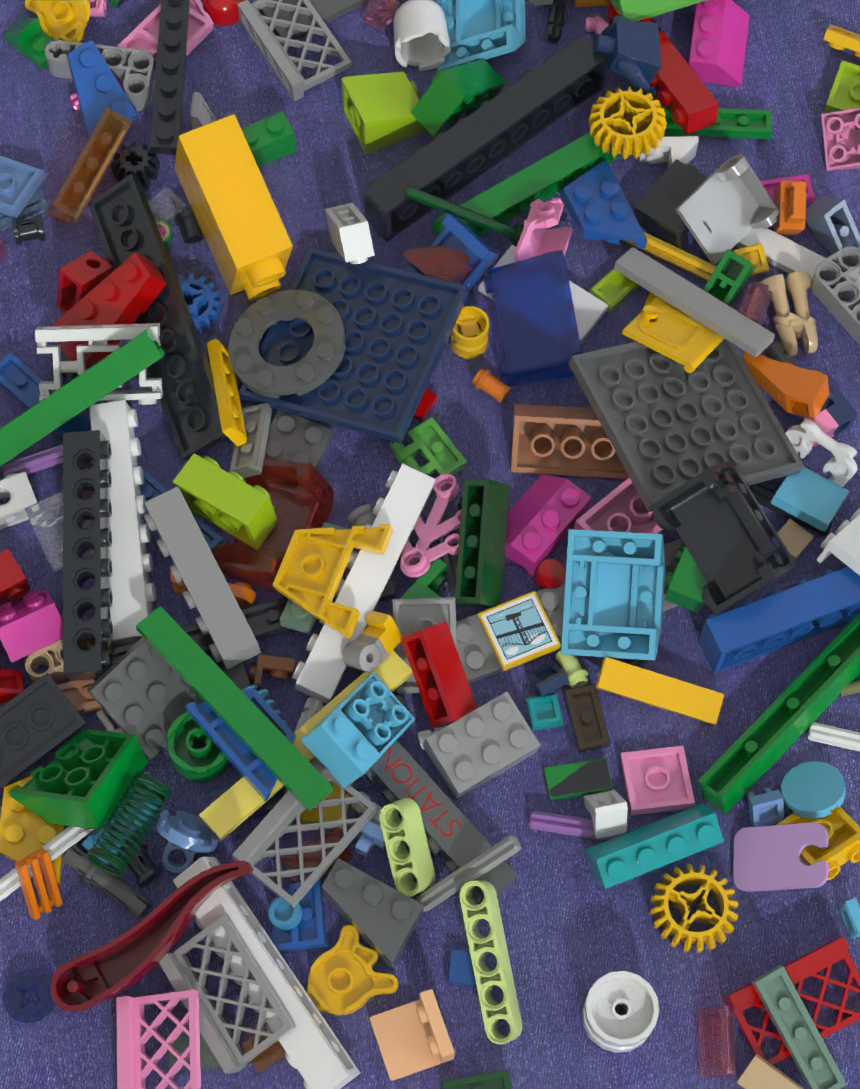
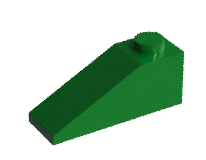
(730, 277)

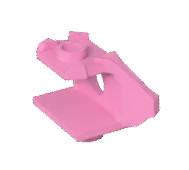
(543, 240)

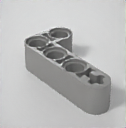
(127, 68)
(840, 287)

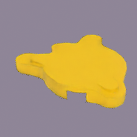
(61, 18)
(344, 977)

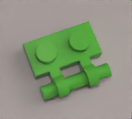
(435, 448)

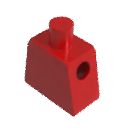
(80, 278)

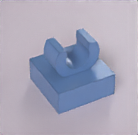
(766, 808)
(369, 836)

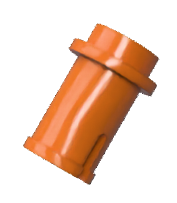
(491, 385)

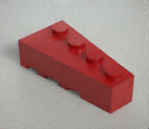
(114, 301)

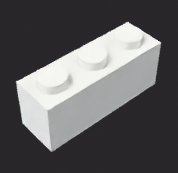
(349, 233)

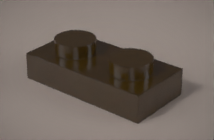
(587, 718)

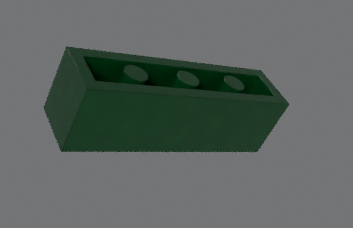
(481, 543)

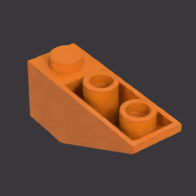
(792, 387)

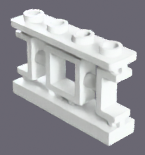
(98, 342)

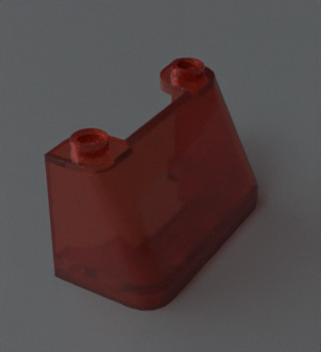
(300, 502)

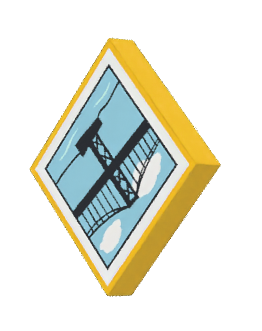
(519, 631)

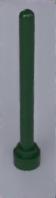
(514, 233)

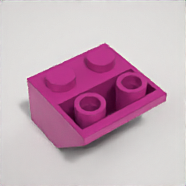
(29, 624)

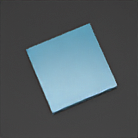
(810, 498)

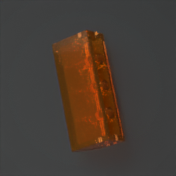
(89, 167)

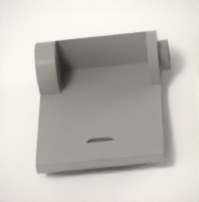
(727, 208)

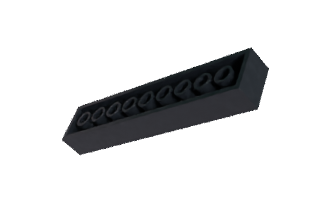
(485, 136)

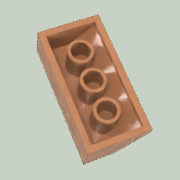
(562, 443)

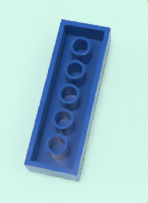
(780, 618)

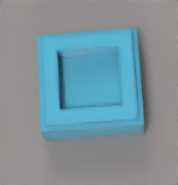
(851, 917)

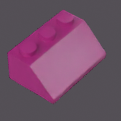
(719, 42)
(542, 520)

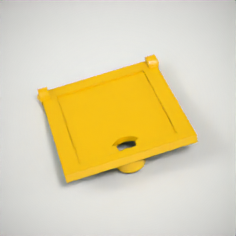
(673, 334)

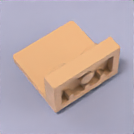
(412, 1037)

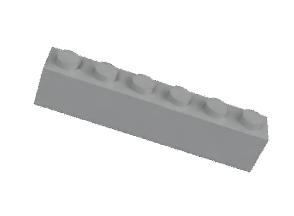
(202, 578)

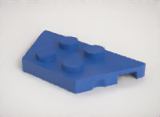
(602, 208)
(234, 749)

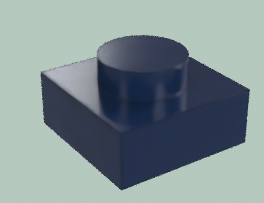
(547, 678)

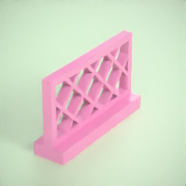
(133, 1037)

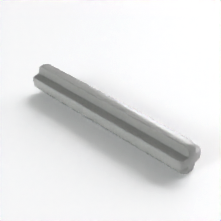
(469, 872)

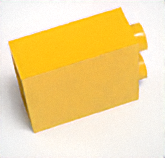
(233, 207)

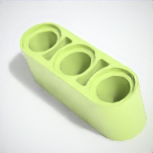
(401, 861)

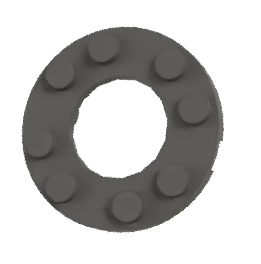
(309, 371)

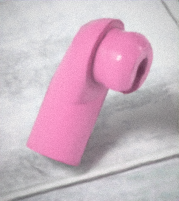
(595, 24)

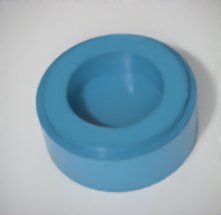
(284, 915)

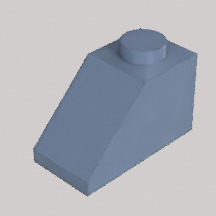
(832, 224)

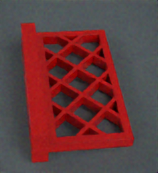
(798, 970)

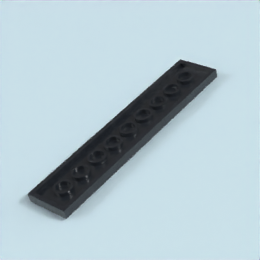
(187, 381)

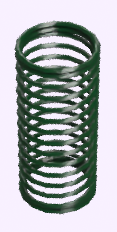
(106, 854)

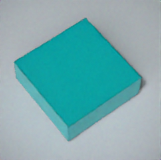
(544, 712)

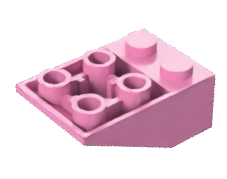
(842, 139)

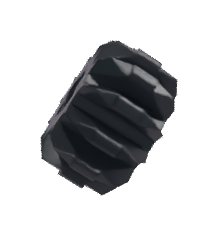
(135, 161)

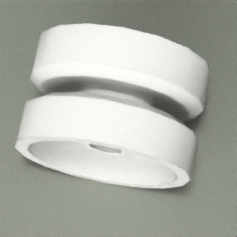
(616, 1031)

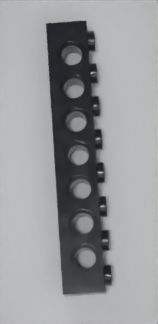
(78, 450)

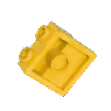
(842, 840)

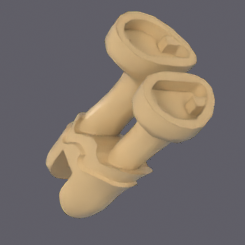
(788, 324)

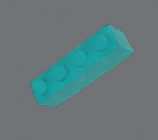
(654, 845)

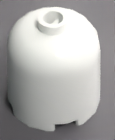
(420, 34)

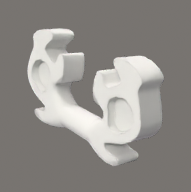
(841, 467)

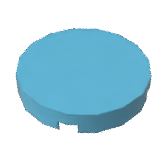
(813, 789)

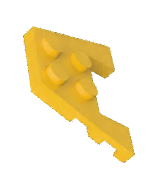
(315, 568)

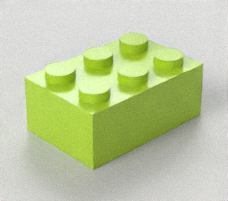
(227, 500)

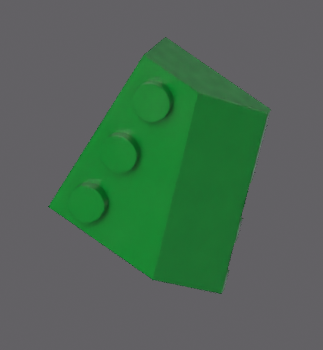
(83, 779)

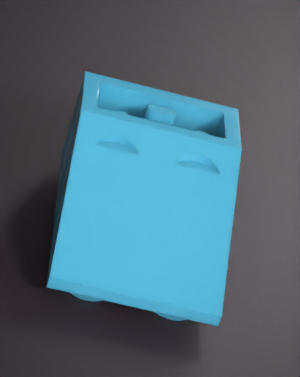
(358, 730)

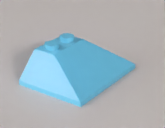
(482, 29)
(613, 594)

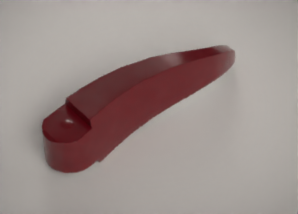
(131, 956)

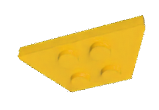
(24, 831)

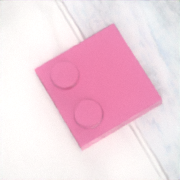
(657, 780)

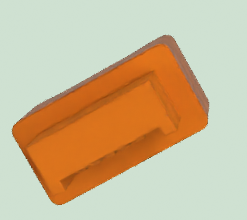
(791, 202)

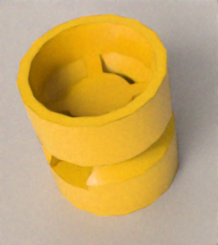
(470, 333)

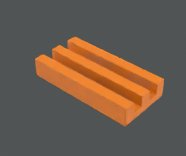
(49, 877)

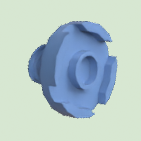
(185, 833)

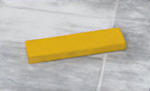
(226, 393)
(659, 690)

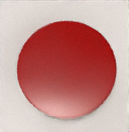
(550, 574)

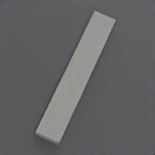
(694, 302)

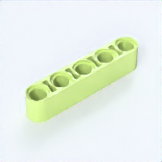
(485, 977)

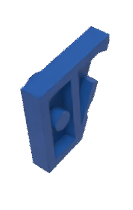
(312, 928)

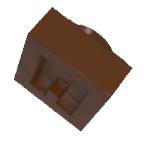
(277, 667)

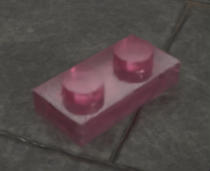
(716, 1042)

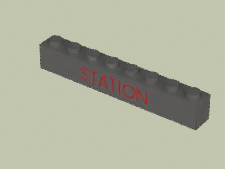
(444, 824)

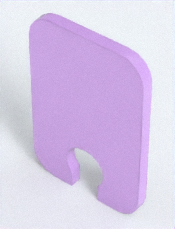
(770, 857)

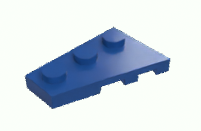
(96, 86)

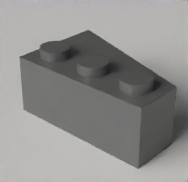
(375, 909)

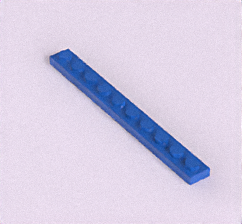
(24, 386)

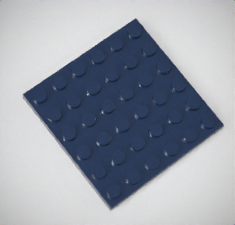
(392, 342)

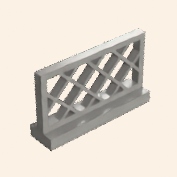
(277, 56)
(280, 821)
(212, 1025)

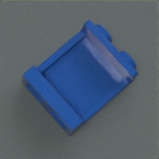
(460, 235)

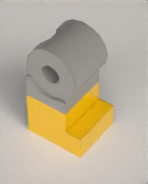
(373, 643)

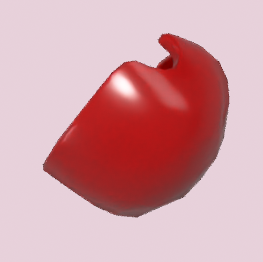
(222, 11)

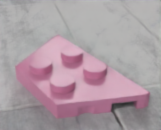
(147, 32)

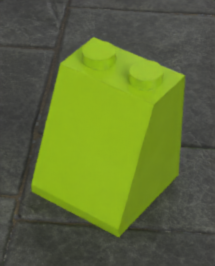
(380, 109)

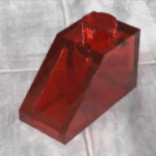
(441, 263)

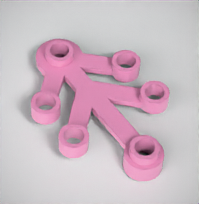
(417, 560)

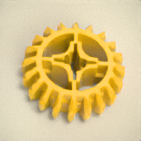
(624, 130)
(703, 915)

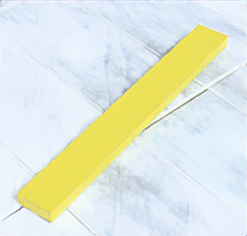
(242, 799)

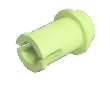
(575, 673)

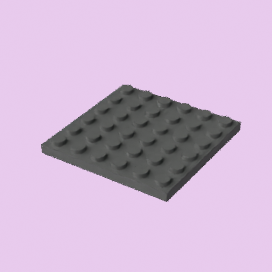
(680, 422)

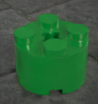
(191, 763)

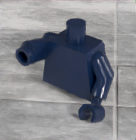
(631, 51)

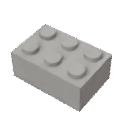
(481, 745)

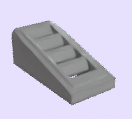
(200, 112)

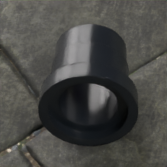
(189, 227)

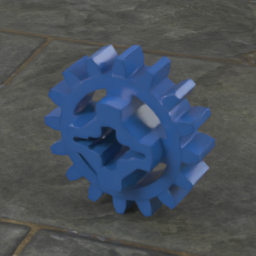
(203, 301)

